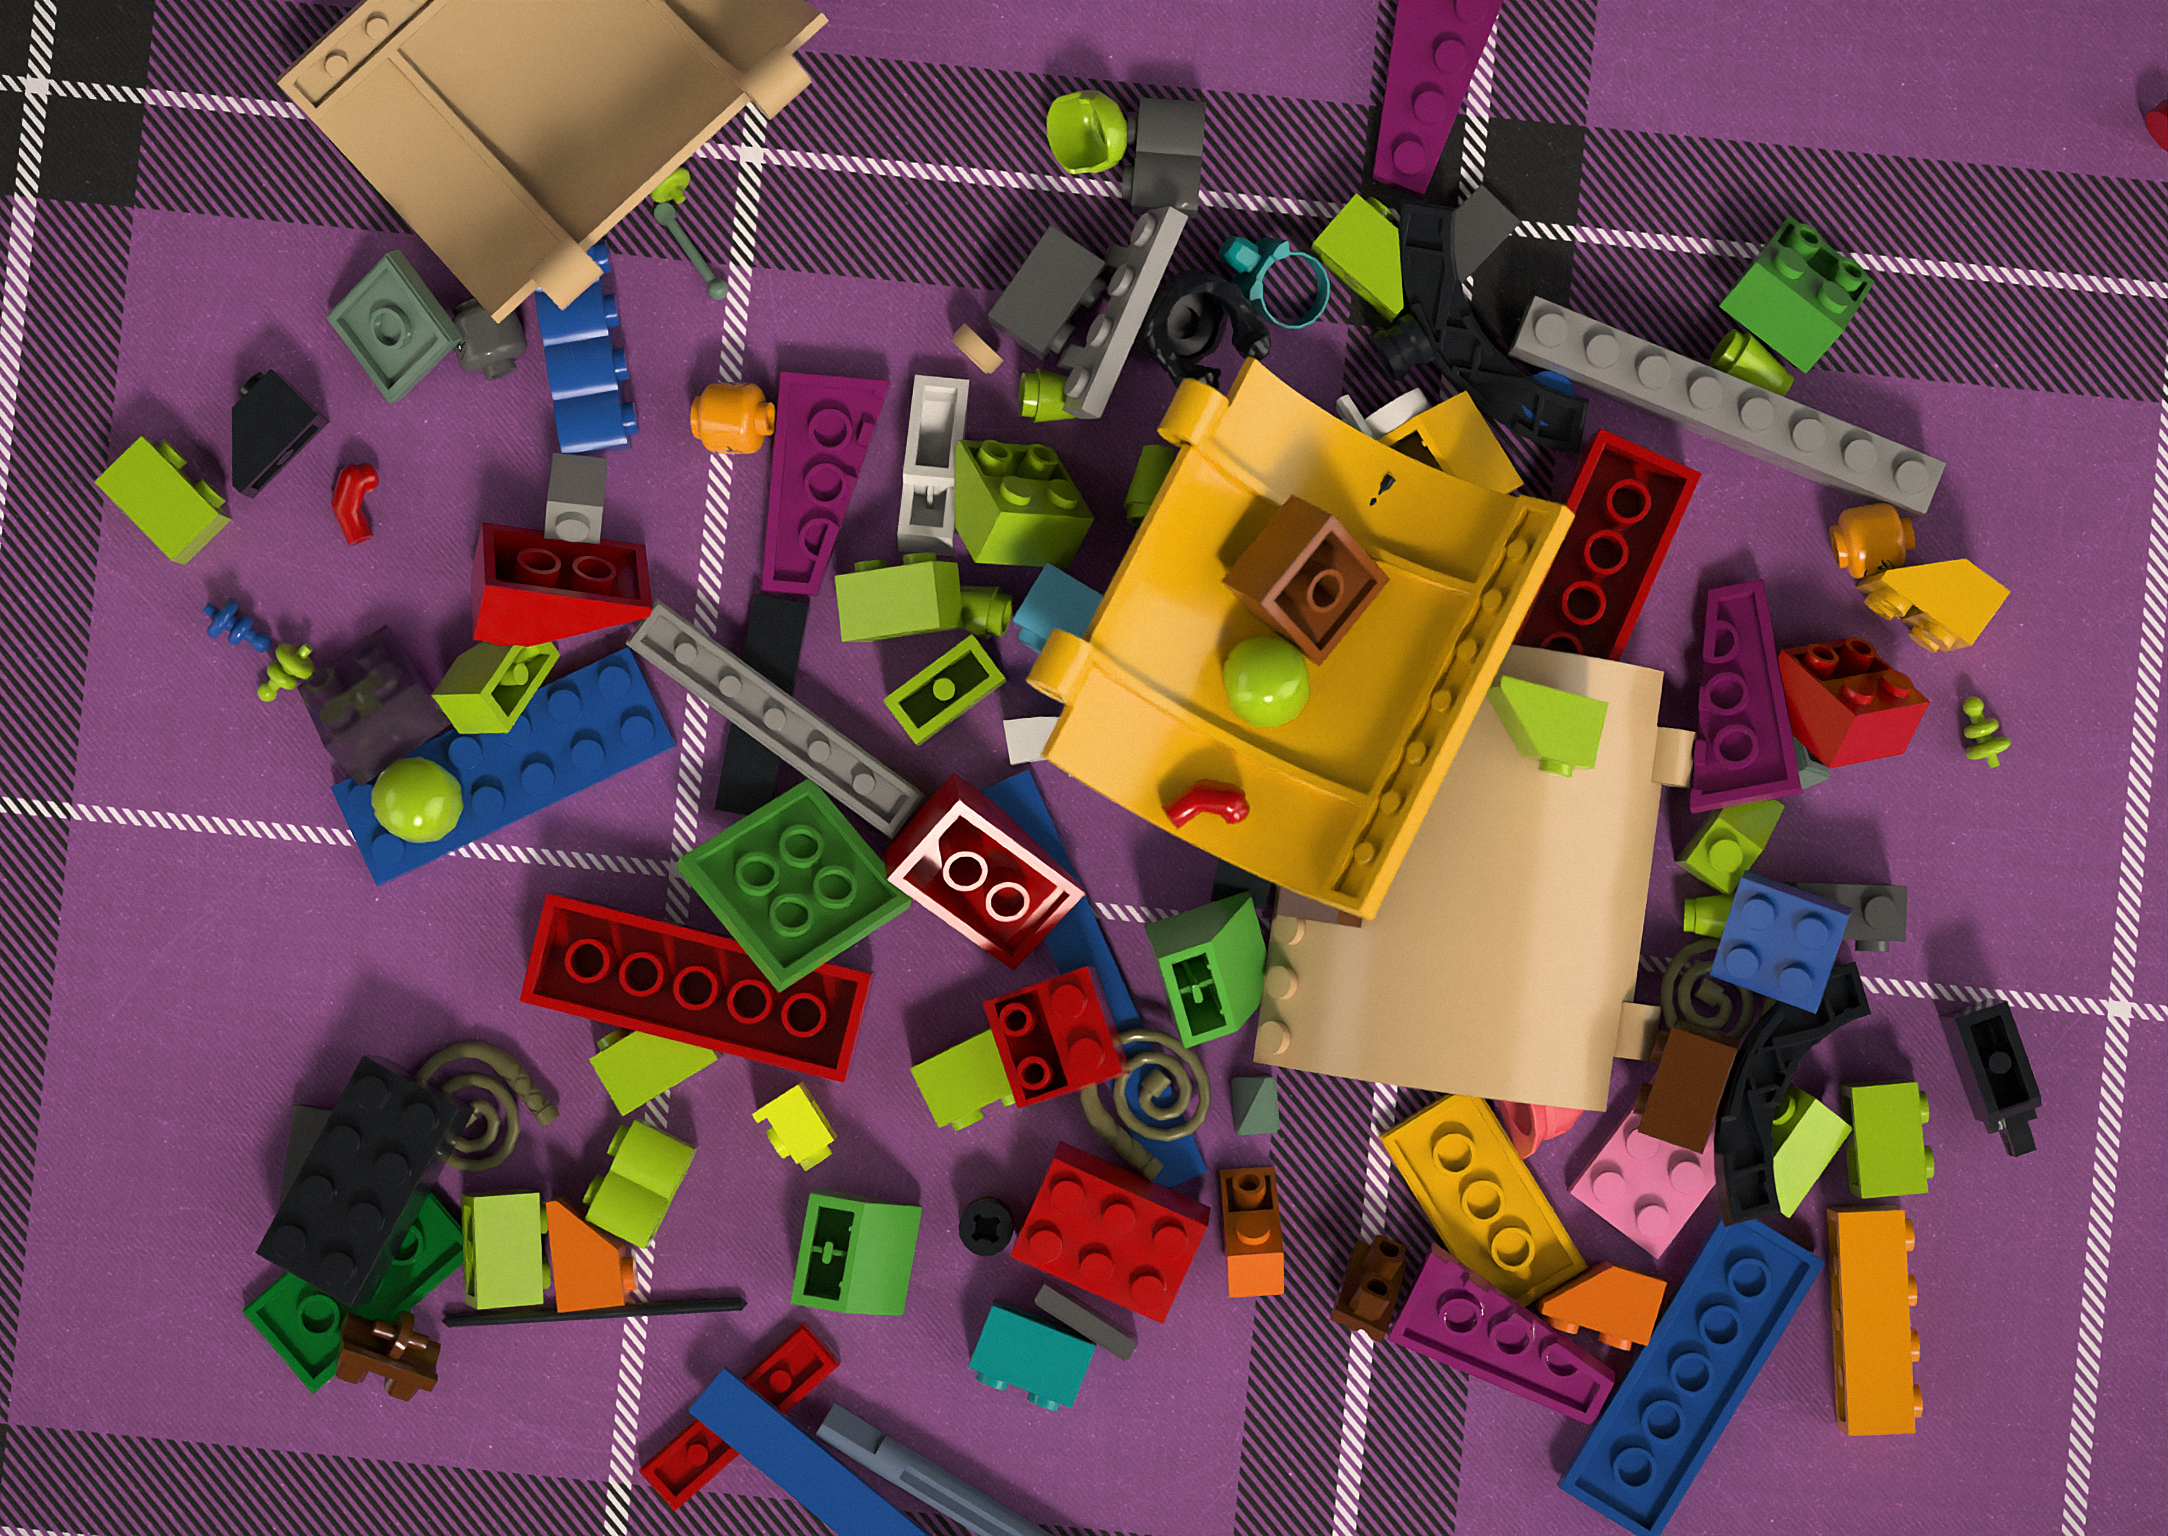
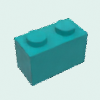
(1031, 1355)

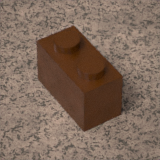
(1687, 1085)

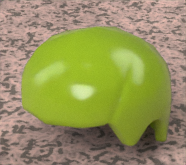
(1086, 132)
(1266, 680)
(417, 800)

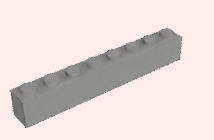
(1725, 408)

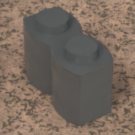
(1167, 155)

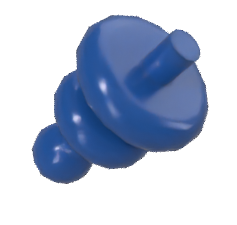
(239, 628)

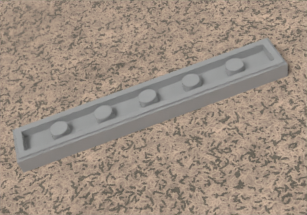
(775, 719)

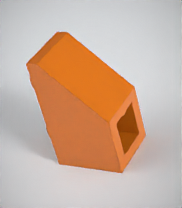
(1252, 1232)
(1607, 1299)

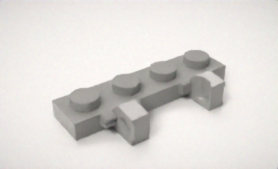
(1111, 335)

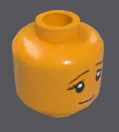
(732, 418)
(1871, 539)

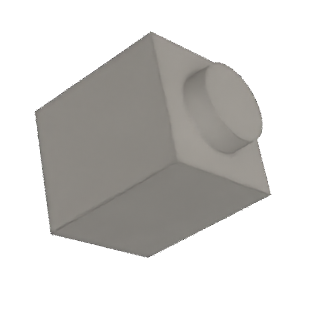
(575, 498)

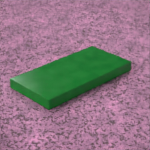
(307, 1322)

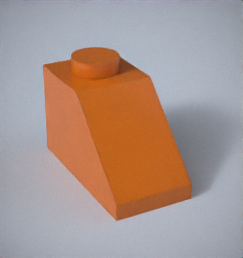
(586, 1260)

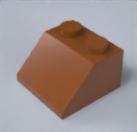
(1306, 578)

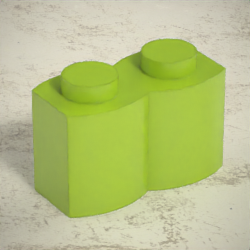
(640, 1182)

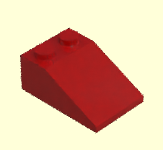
(553, 589)
(980, 872)

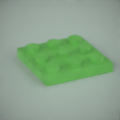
(793, 884)

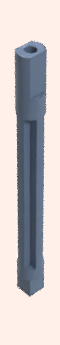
(921, 1476)

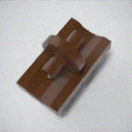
(1370, 1286)
(390, 1351)

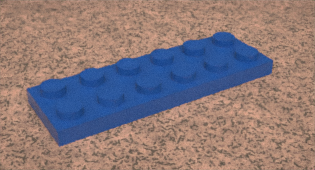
(559, 746)
(1690, 1375)

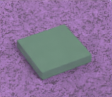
(394, 326)

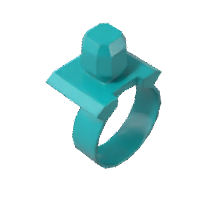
(1250, 265)

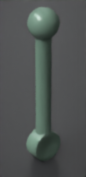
(666, 216)

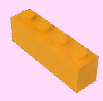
(1873, 1320)

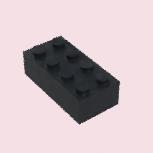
(365, 1180)

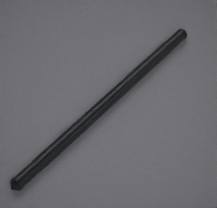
(624, 1311)

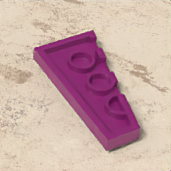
(1426, 81)
(816, 463)
(1743, 723)
(1487, 1334)

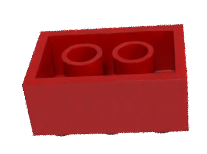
(1111, 1232)

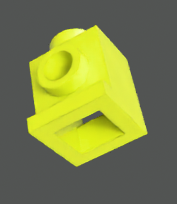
(798, 1127)

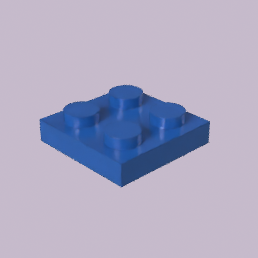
(1780, 941)

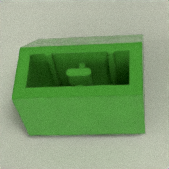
(1798, 294)
(1210, 967)
(856, 1253)

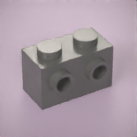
(1048, 294)
(1876, 915)

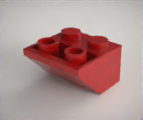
(1848, 702)
(1056, 1037)

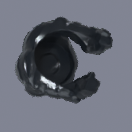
(1190, 321)

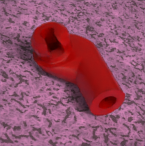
(348, 498)
(1210, 797)

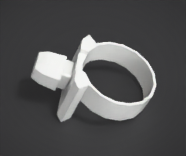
(1387, 417)

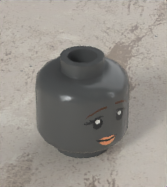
(485, 343)

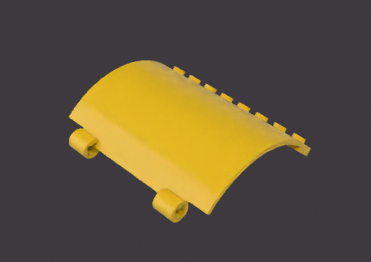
(1387, 707)

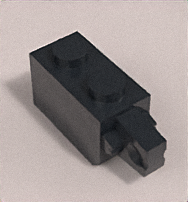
(1995, 1071)

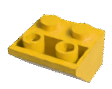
(1458, 443)
(1939, 601)

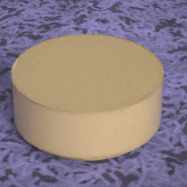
(976, 349)

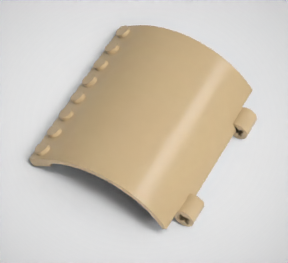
(538, 121)
(1508, 924)

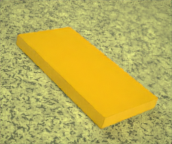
(1482, 1197)

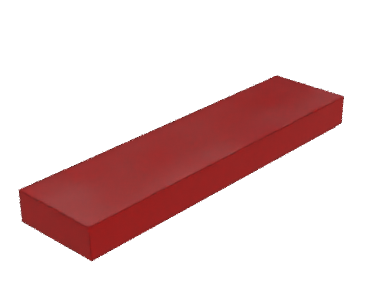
(700, 1454)

